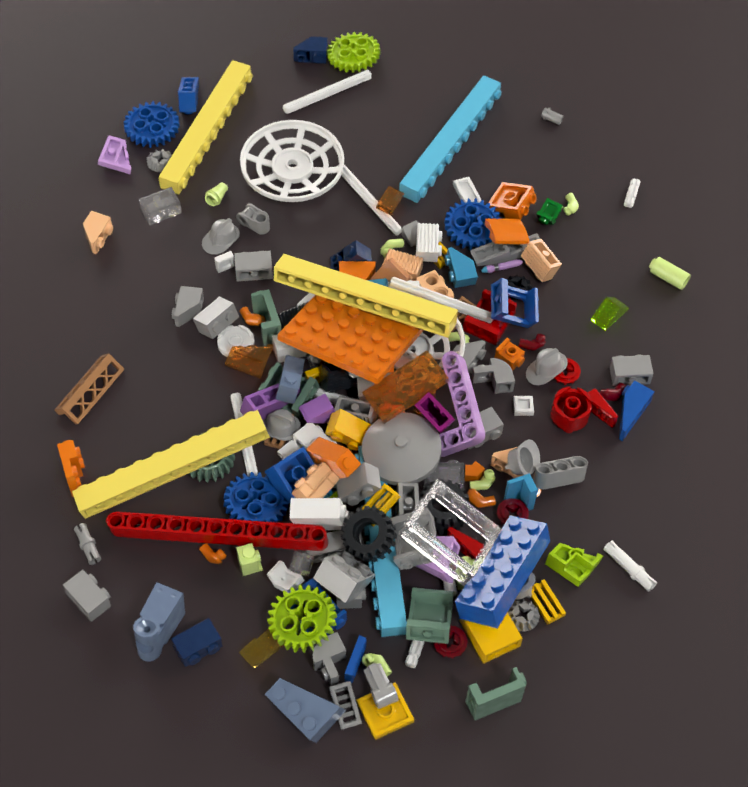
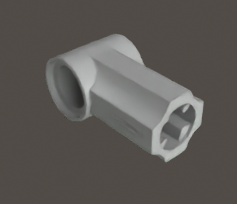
(381, 690)

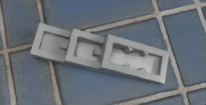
(499, 253)

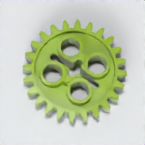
(353, 52)
(320, 620)

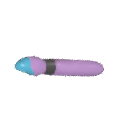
(501, 266)

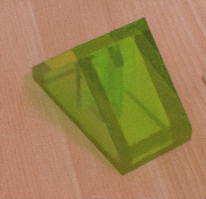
(609, 312)

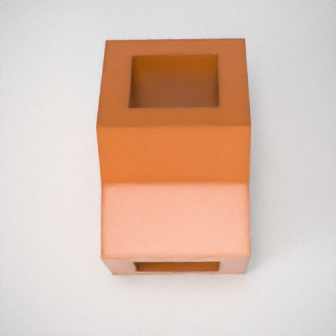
(473, 472)

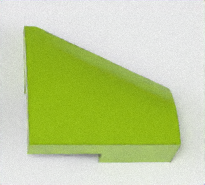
(572, 563)

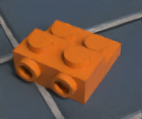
(513, 200)
(72, 463)

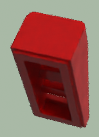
(602, 409)
(468, 545)

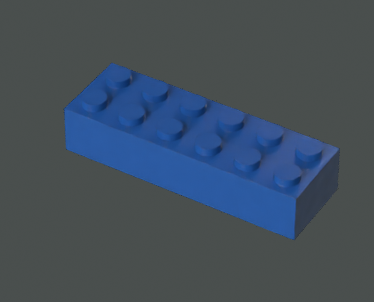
(503, 572)

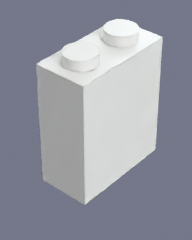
(319, 511)

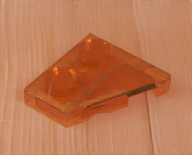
(249, 359)

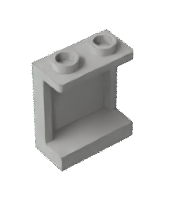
(406, 554)

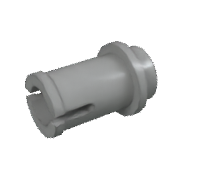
(552, 116)

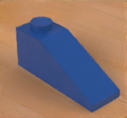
(188, 95)
(634, 403)

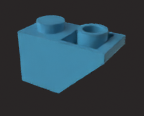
(461, 268)

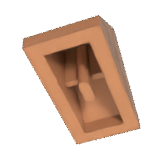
(391, 269)

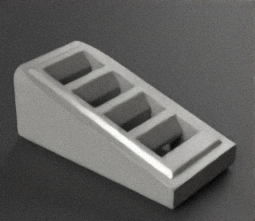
(341, 687)

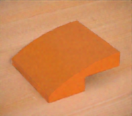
(507, 231)

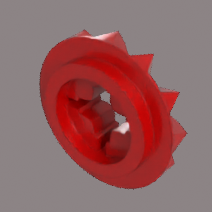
(573, 373)

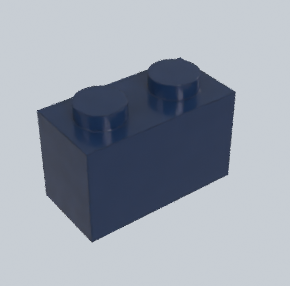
(197, 642)

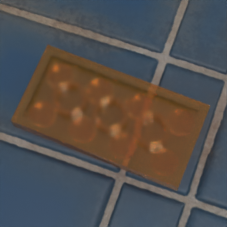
(405, 386)

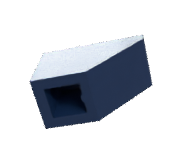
(311, 50)
(353, 252)

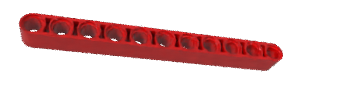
(225, 536)

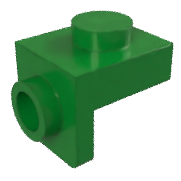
(549, 212)

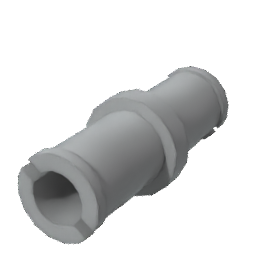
(87, 543)

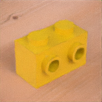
(347, 429)

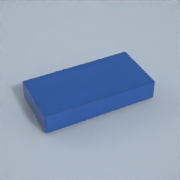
(355, 659)

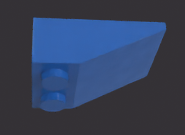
(288, 471)

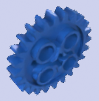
(151, 124)
(460, 216)
(243, 498)

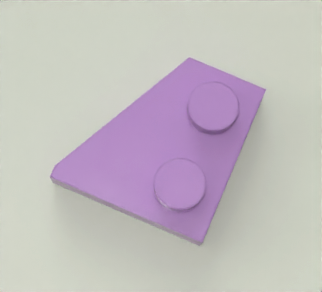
(115, 155)

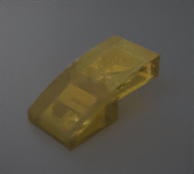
(260, 649)

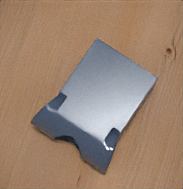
(158, 621)

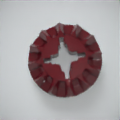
(511, 505)
(454, 650)

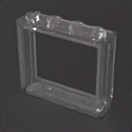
(434, 548)

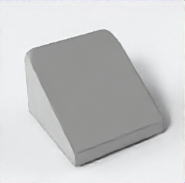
(409, 233)

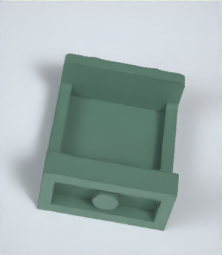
(263, 304)
(308, 389)
(430, 615)
(497, 699)

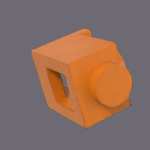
(510, 354)

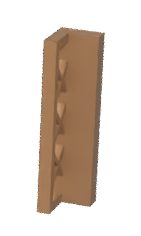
(83, 385)

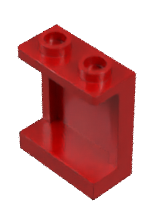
(486, 331)

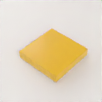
(385, 719)

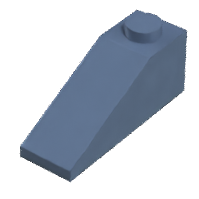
(290, 379)

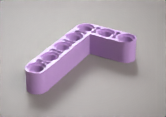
(462, 408)

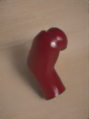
(534, 344)
(613, 394)

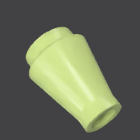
(216, 194)

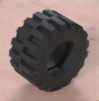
(444, 520)
(354, 527)

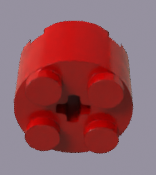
(571, 409)

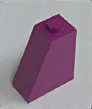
(434, 412)

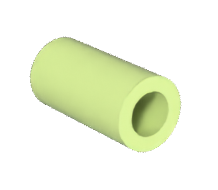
(669, 273)

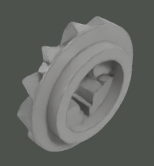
(152, 160)
(532, 617)

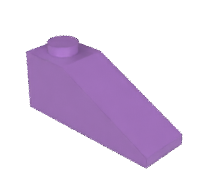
(263, 401)

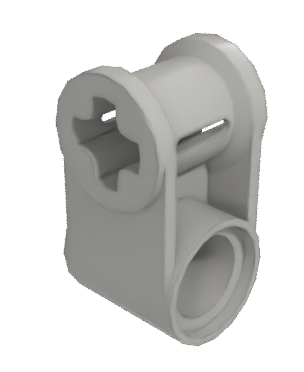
(254, 219)

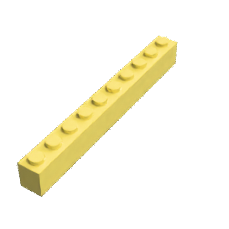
(205, 127)
(365, 295)
(170, 464)

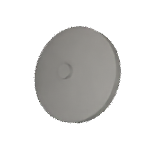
(402, 448)

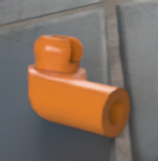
(250, 318)
(211, 556)

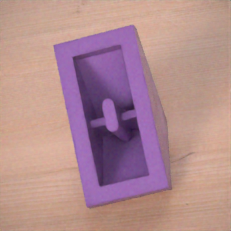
(317, 410)

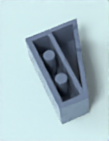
(307, 711)

